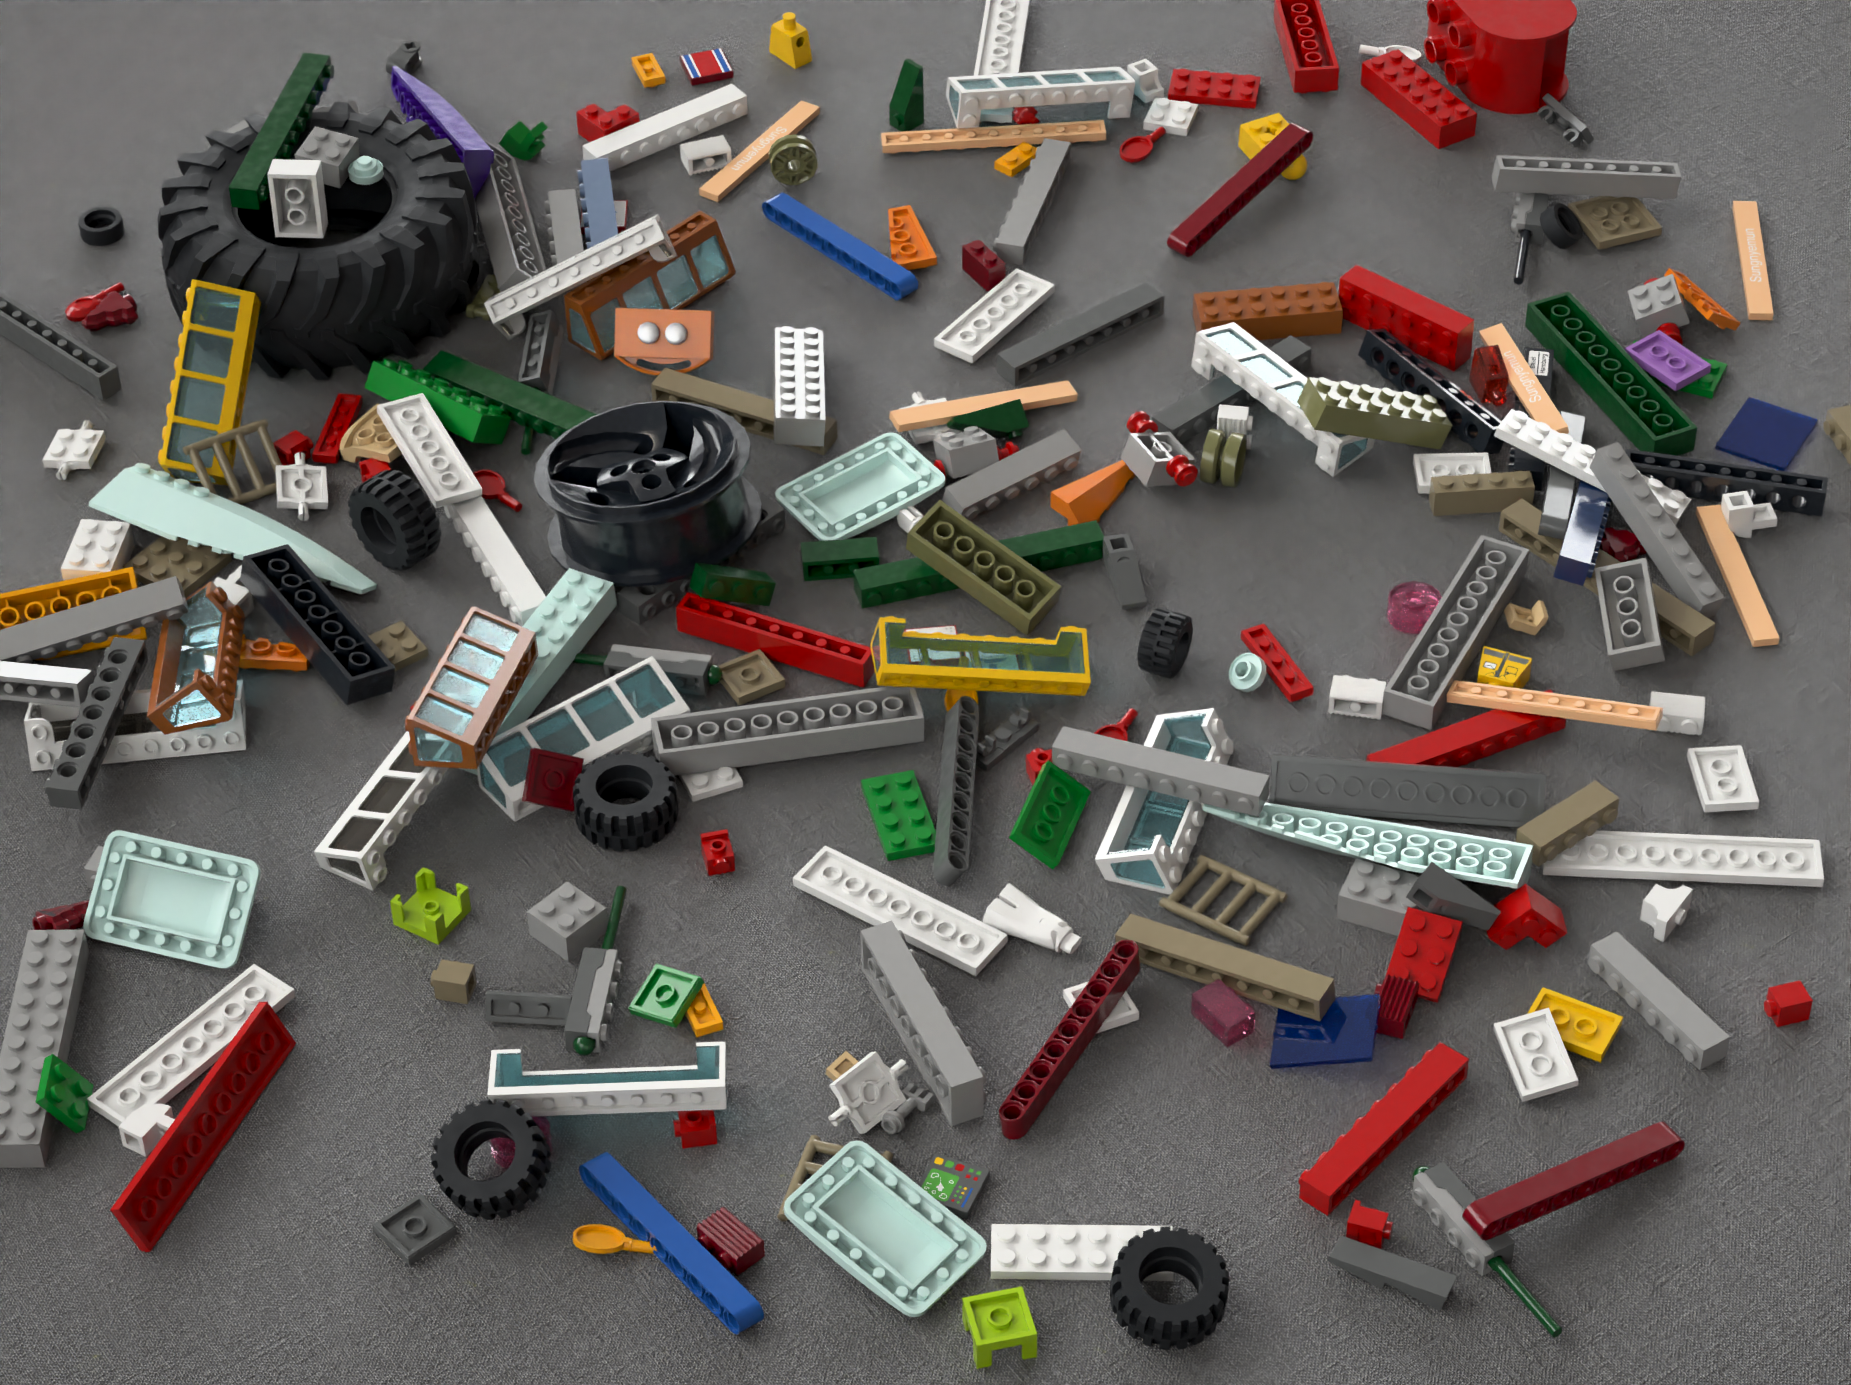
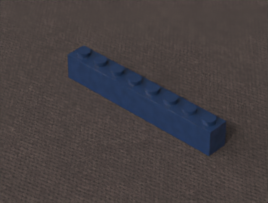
(1583, 534)

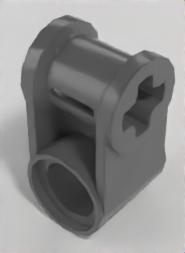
(405, 57)

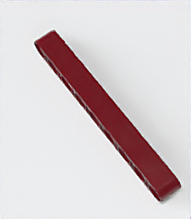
(1240, 190)
(1069, 1039)
(1572, 1180)

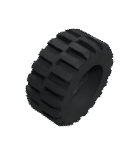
(394, 520)
(630, 824)
(466, 1134)
(1163, 1322)

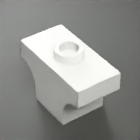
(1146, 80)
(1666, 909)

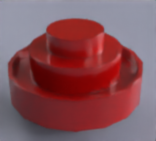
(1025, 115)

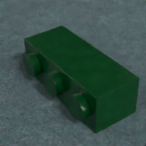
(837, 558)
(732, 584)

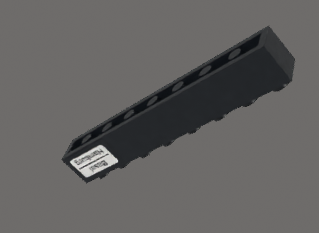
(1542, 365)

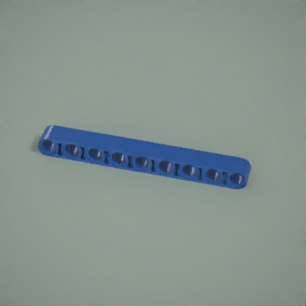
(840, 246)
(674, 1244)

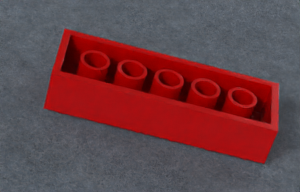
(1306, 45)
(1418, 99)
(1407, 315)

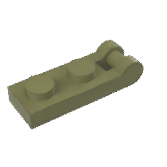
(487, 290)

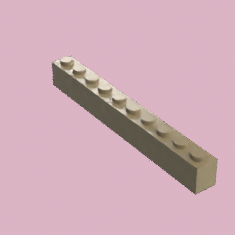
(1677, 620)

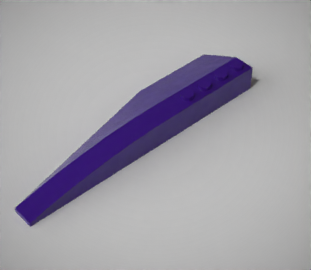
(445, 122)

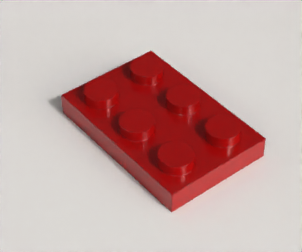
(1425, 951)

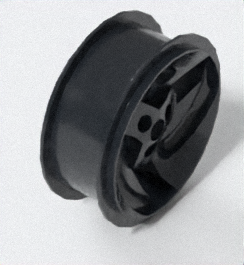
(648, 492)

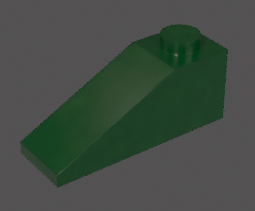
(907, 102)
(997, 421)

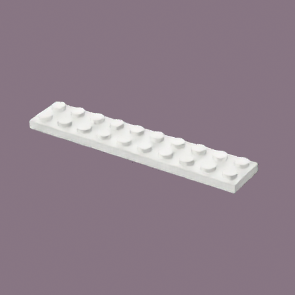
(1001, 46)
(1692, 858)

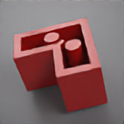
(596, 123)
(1524, 915)

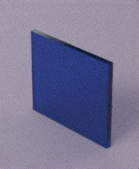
(1766, 434)
(1341, 1036)

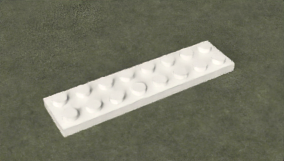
(1574, 457)
(882, 899)
(189, 1047)

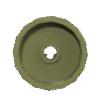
(1223, 458)

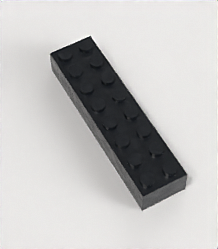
(317, 624)

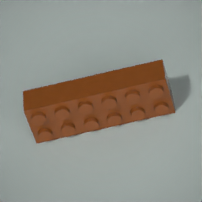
(1272, 311)

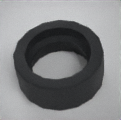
(101, 216)
(1561, 226)

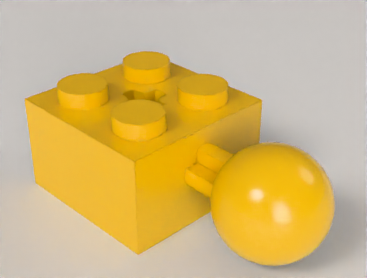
(1259, 132)

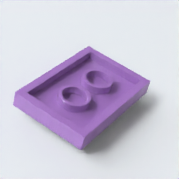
(1668, 360)

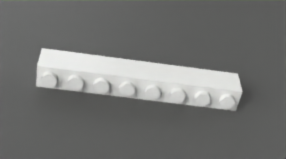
(668, 127)
(497, 557)

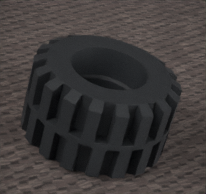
(1165, 643)

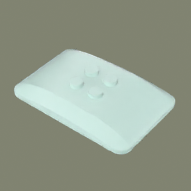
(860, 488)
(172, 899)
(884, 1229)

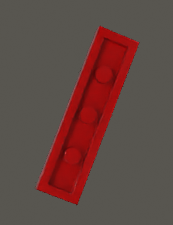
(338, 422)
(1278, 662)

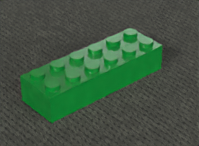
(455, 409)

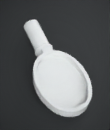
(1410, 52)

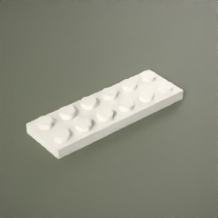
(994, 315)
(429, 450)
(1061, 1251)

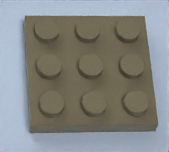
(1615, 220)
(176, 558)

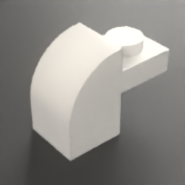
(1744, 516)
(236, 591)
(146, 1127)

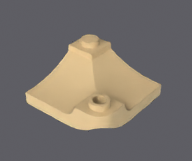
(369, 439)

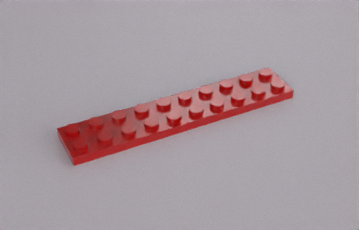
(203, 1127)

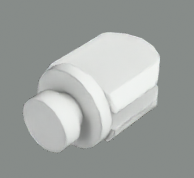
(908, 518)

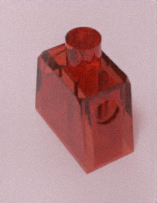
(1489, 375)

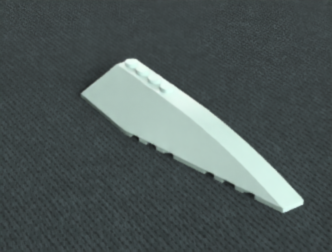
(193, 513)
(1393, 843)

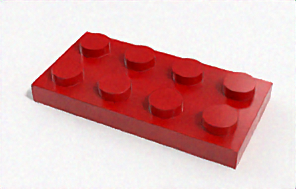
(1214, 88)

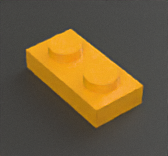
(648, 70)
(1016, 159)
(703, 1014)

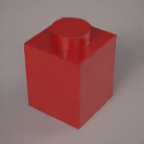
(1788, 1003)

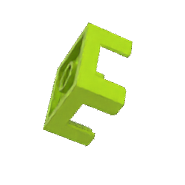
(430, 910)
(999, 1322)

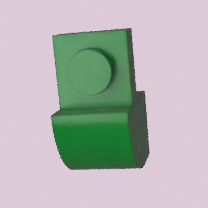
(523, 142)

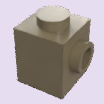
(454, 981)

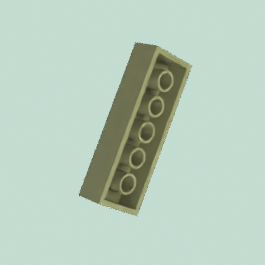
(1374, 413)
(983, 567)

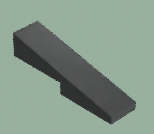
(1383, 1267)

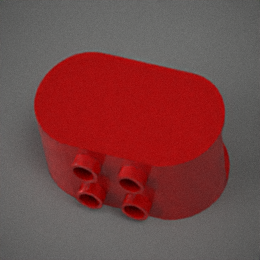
(1502, 50)

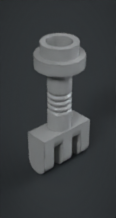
(894, 1121)

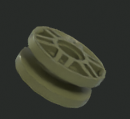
(793, 159)

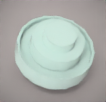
(365, 170)
(1247, 672)

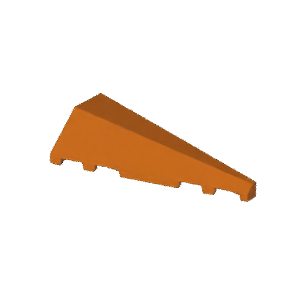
(1091, 495)

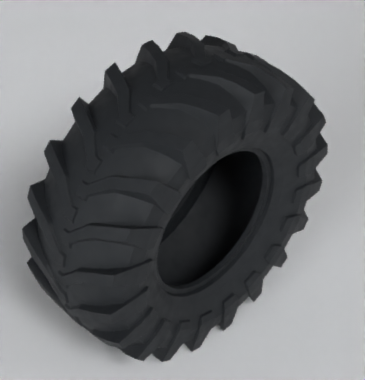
(338, 299)

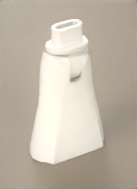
(1023, 918)

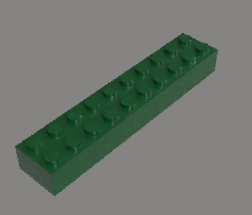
(1610, 376)

